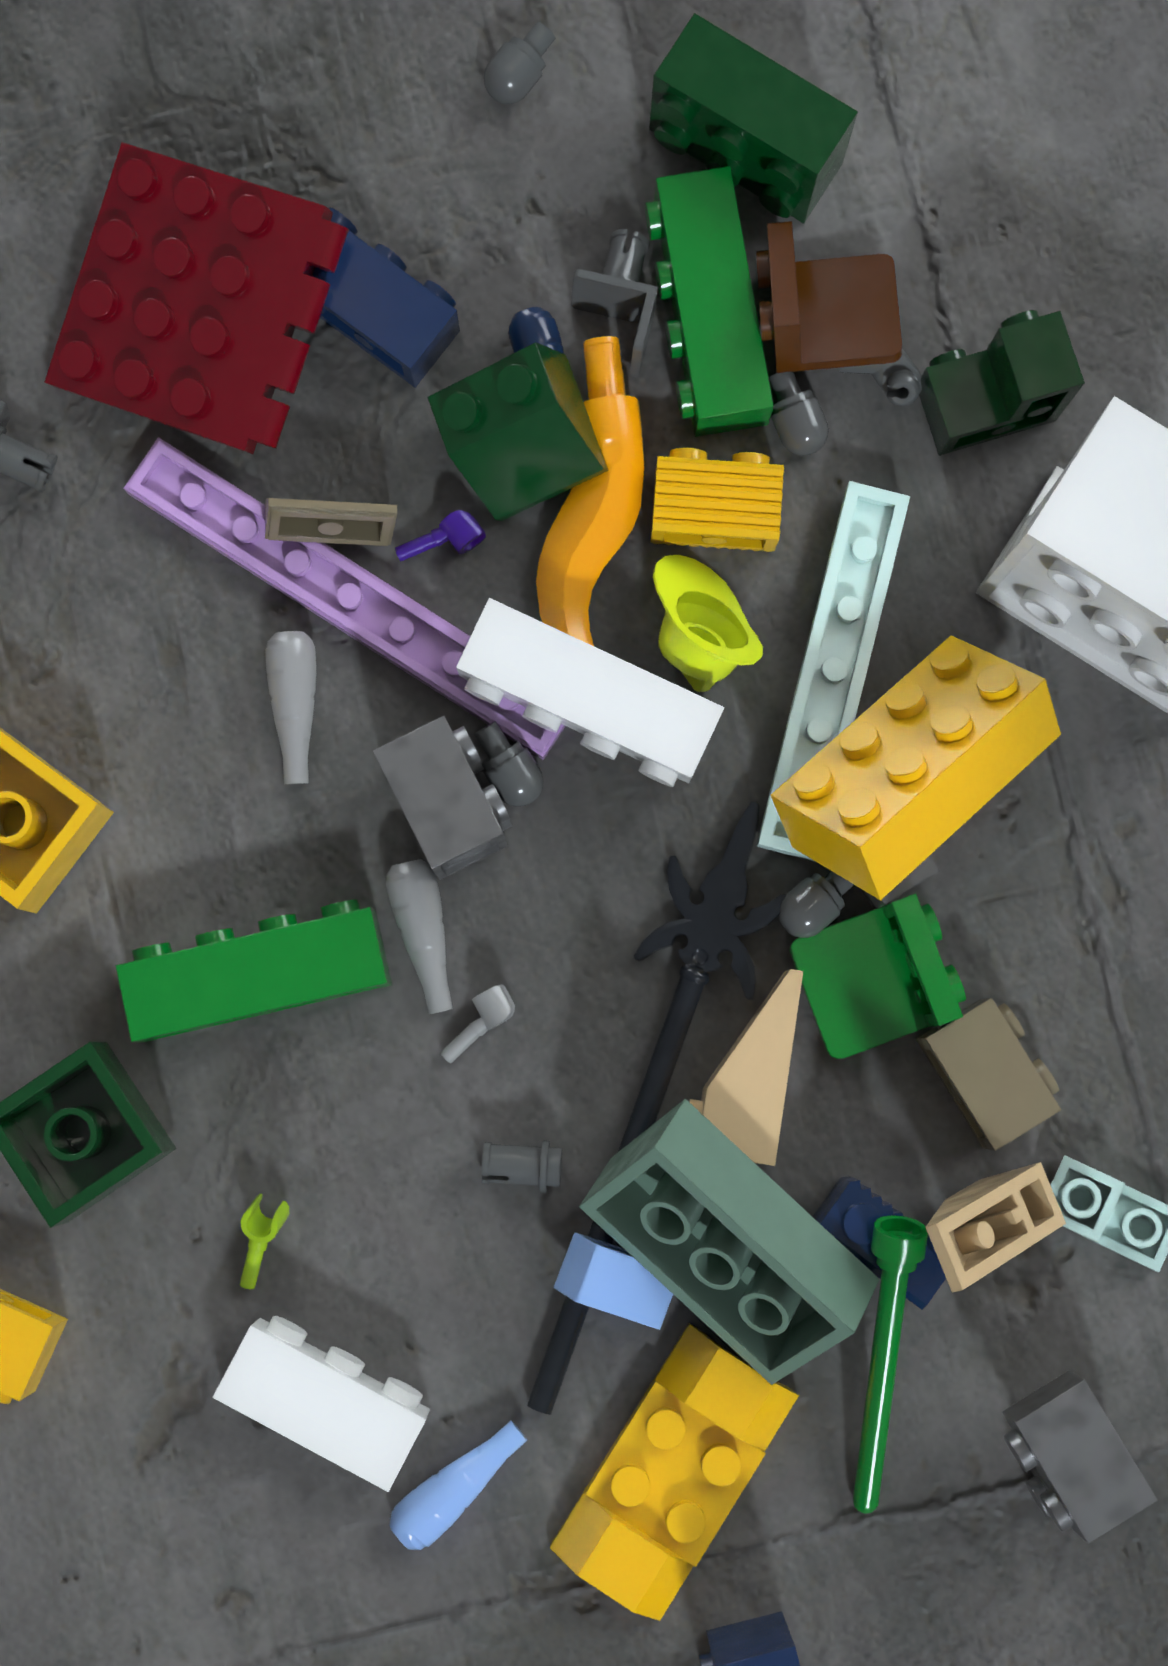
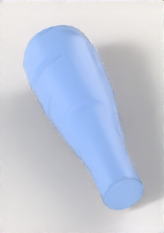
(444, 1496)

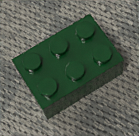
(751, 115)

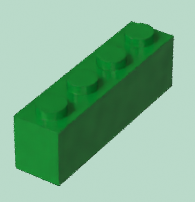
(711, 302)
(254, 973)

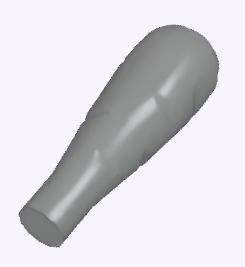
(292, 687)
(419, 916)

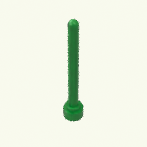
(899, 1246)

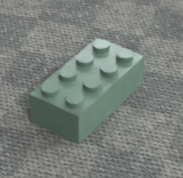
(730, 1243)

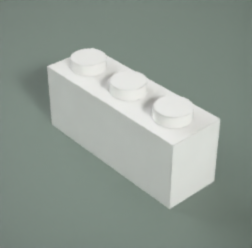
(323, 1401)

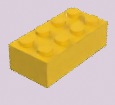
(917, 765)
(42, 825)

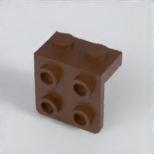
(827, 308)

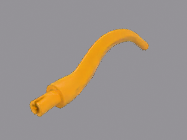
(600, 510)

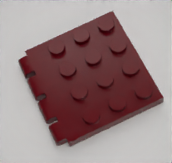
(196, 299)

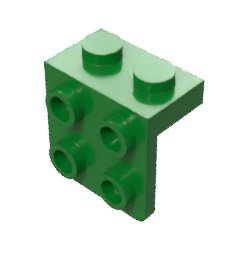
(877, 977)

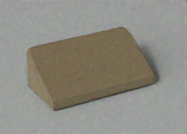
(329, 521)

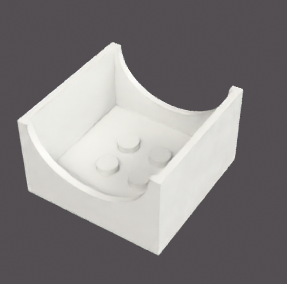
(1095, 555)

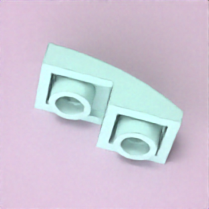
(1112, 1213)

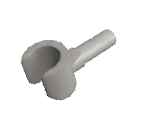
(494, 1008)

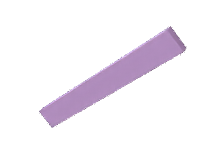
(323, 584)

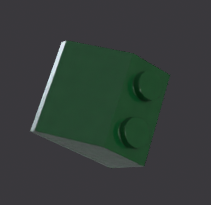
(519, 430)

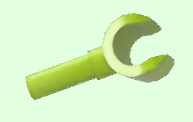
(259, 1231)

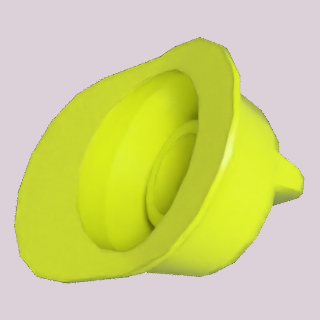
(702, 623)

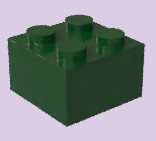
(79, 1133)

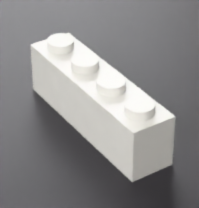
(589, 692)

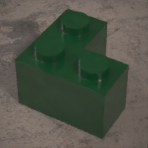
(1007, 389)

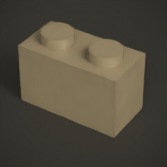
(991, 1073)

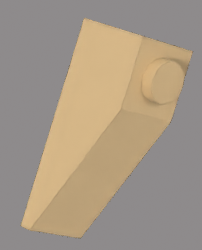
(750, 1083)
(993, 1223)

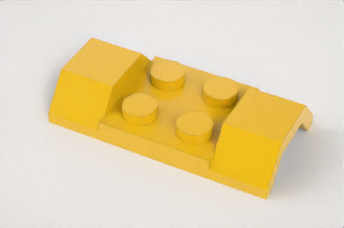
(672, 1475)

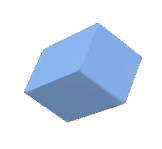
(612, 1282)

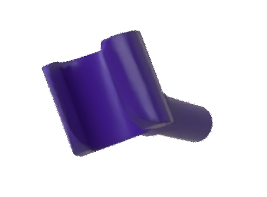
(457, 527)

